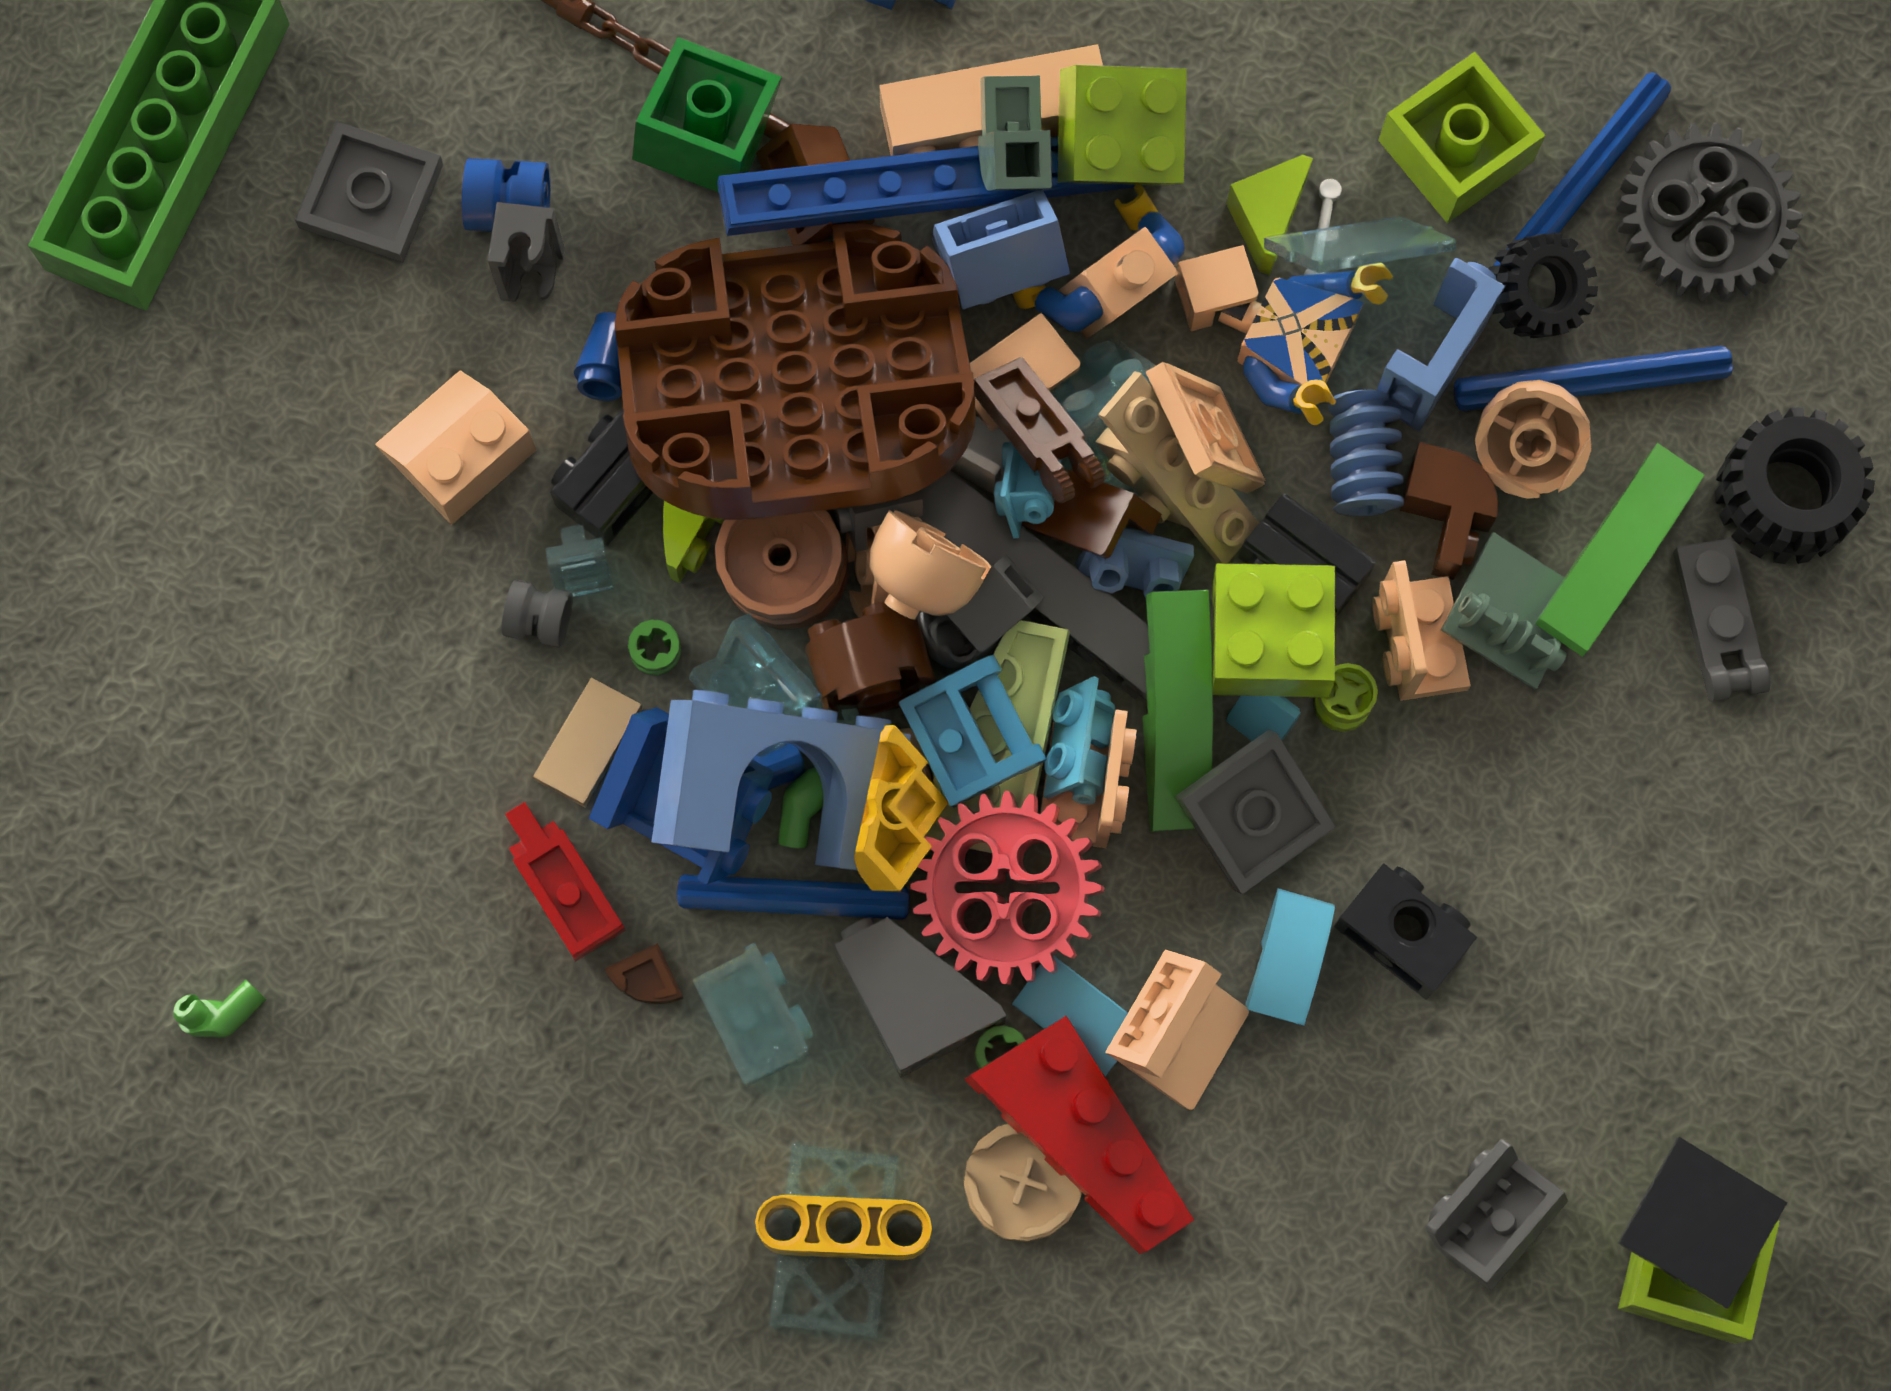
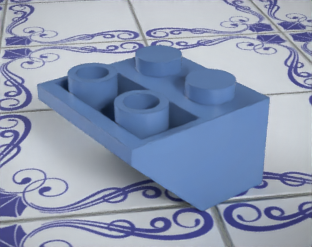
(1002, 248)

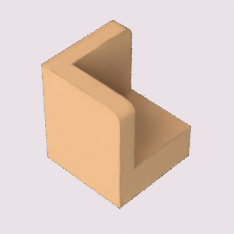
(1214, 284)

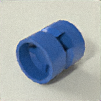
(490, 182)

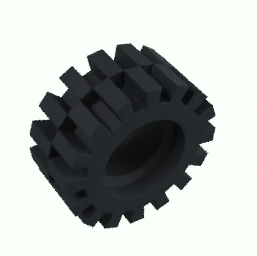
(1569, 279)

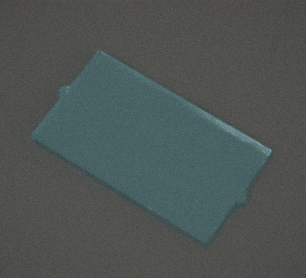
(1359, 244)

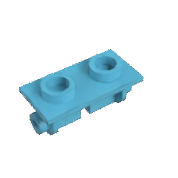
(1021, 492)
(1081, 719)

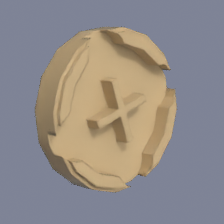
(1016, 1189)

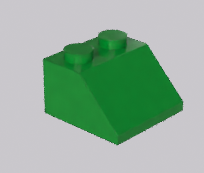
(704, 115)

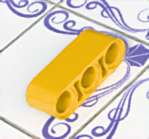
(818, 1210)

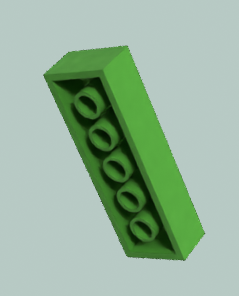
(157, 144)

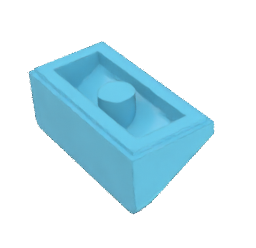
(1087, 1008)

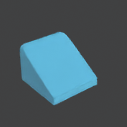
(1259, 713)

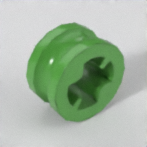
(645, 632)
(1008, 1034)

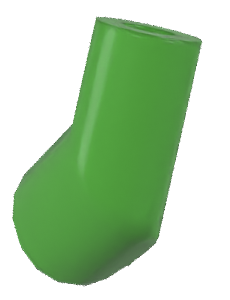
(800, 803)

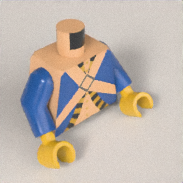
(1117, 278)
(1301, 334)

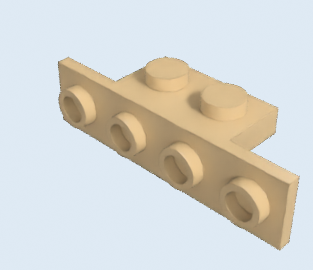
(1151, 461)

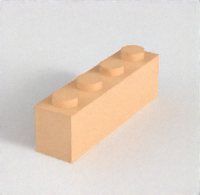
(946, 107)

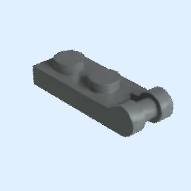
(1720, 618)

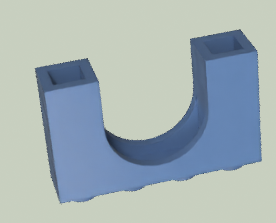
(715, 742)

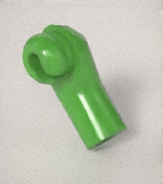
(215, 1017)

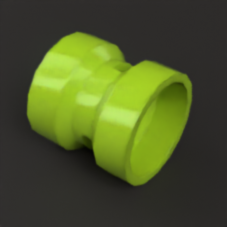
(1353, 690)

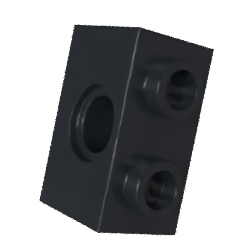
(1417, 963)

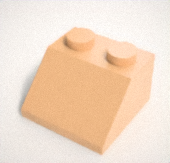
(458, 445)

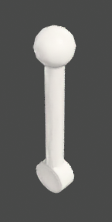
(1329, 192)

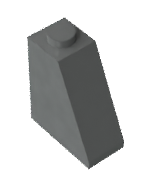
(912, 994)

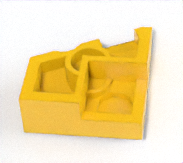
(896, 814)

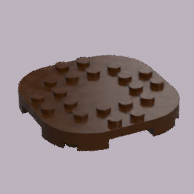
(794, 375)

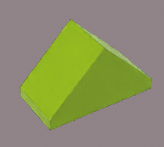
(1266, 204)

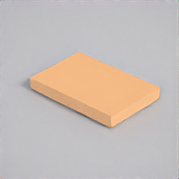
(1206, 428)

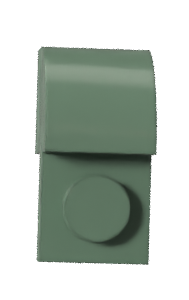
(1012, 145)

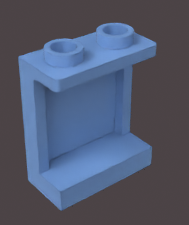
(1470, 296)

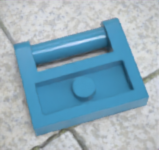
(954, 739)

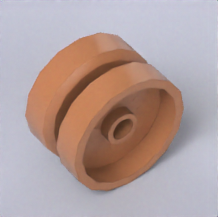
(789, 593)

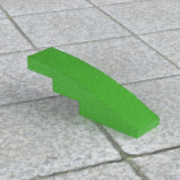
(1619, 550)
(1178, 702)

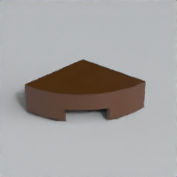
(645, 977)

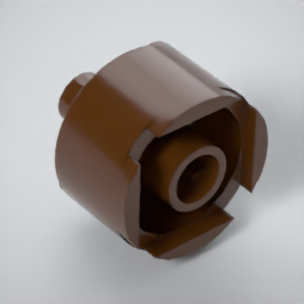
(868, 661)

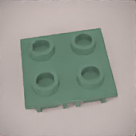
(1500, 610)

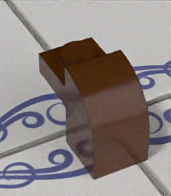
(1454, 491)

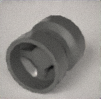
(537, 613)

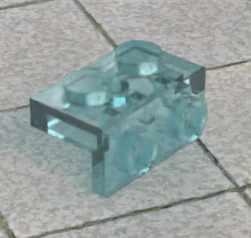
(755, 668)
(753, 1015)

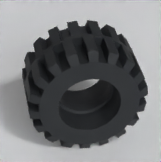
(1817, 448)

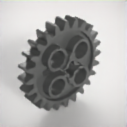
(1742, 247)

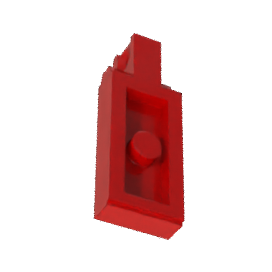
(562, 884)

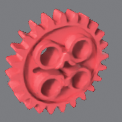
(1009, 835)

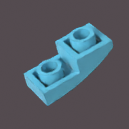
(1290, 957)

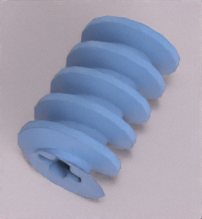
(1363, 455)

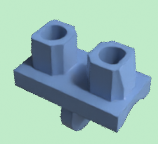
(1140, 563)

